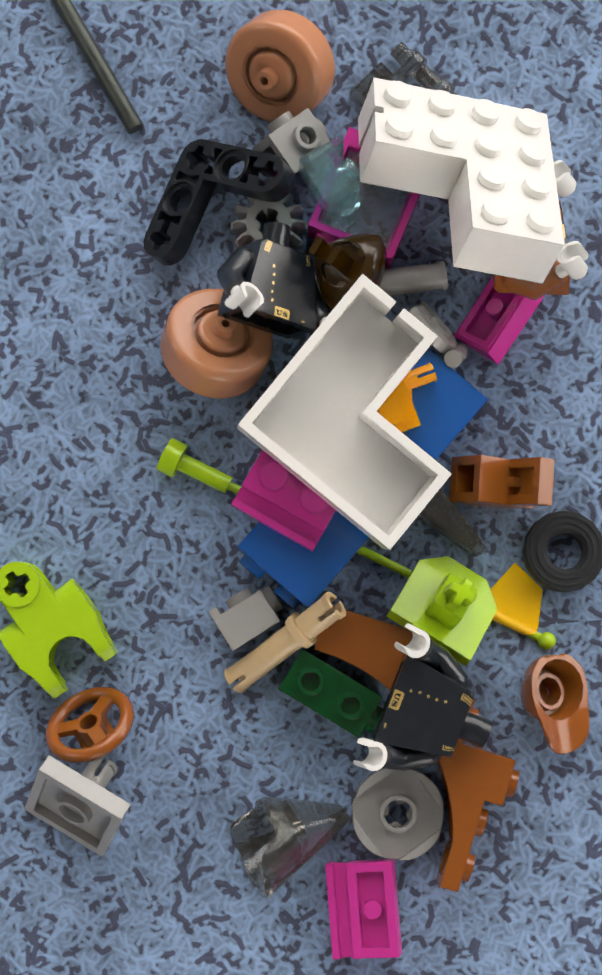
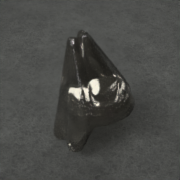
(282, 837)

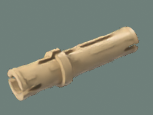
(299, 632)

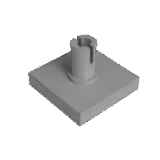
(78, 802)

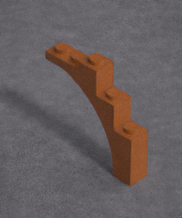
(468, 775)

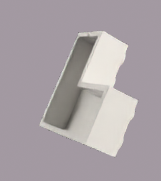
(480, 157)
(325, 421)

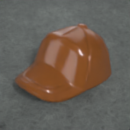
(565, 709)

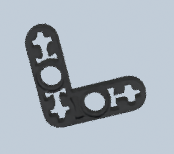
(201, 181)

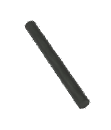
(98, 65)

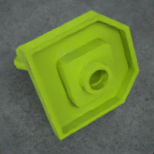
(446, 604)

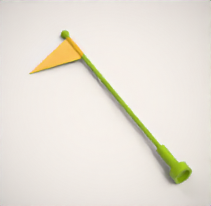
(514, 593)

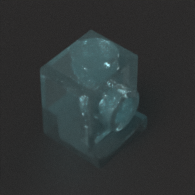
(332, 179)

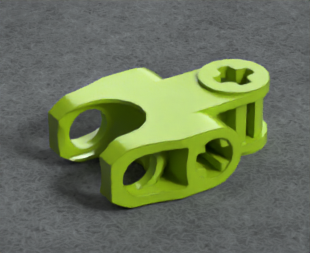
(44, 620)

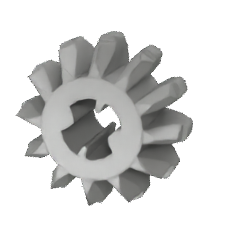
(250, 224)

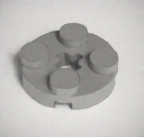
(392, 838)

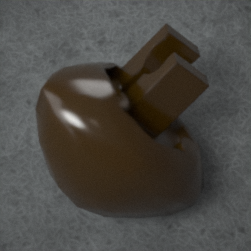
(344, 261)

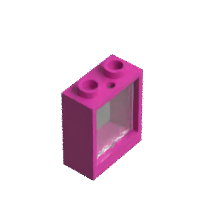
(383, 212)

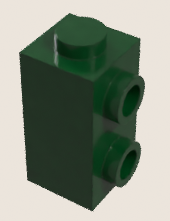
(332, 694)

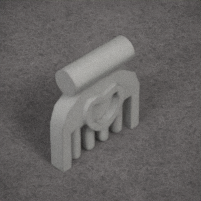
(454, 352)

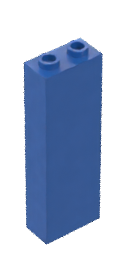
(303, 575)

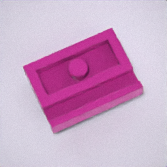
(283, 502)
(363, 909)

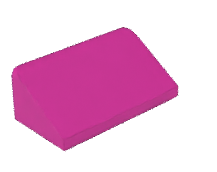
(495, 322)

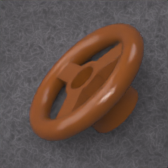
(92, 728)

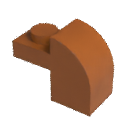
(502, 481)

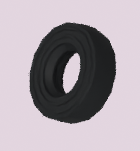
(536, 555)

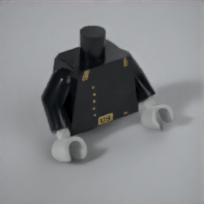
(271, 286)
(424, 710)

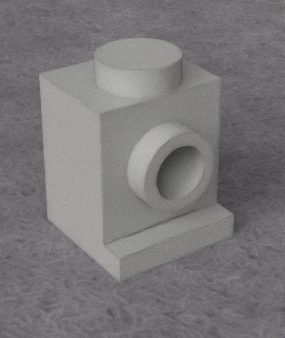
(247, 616)

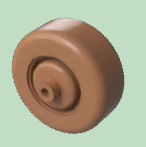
(279, 65)
(212, 352)

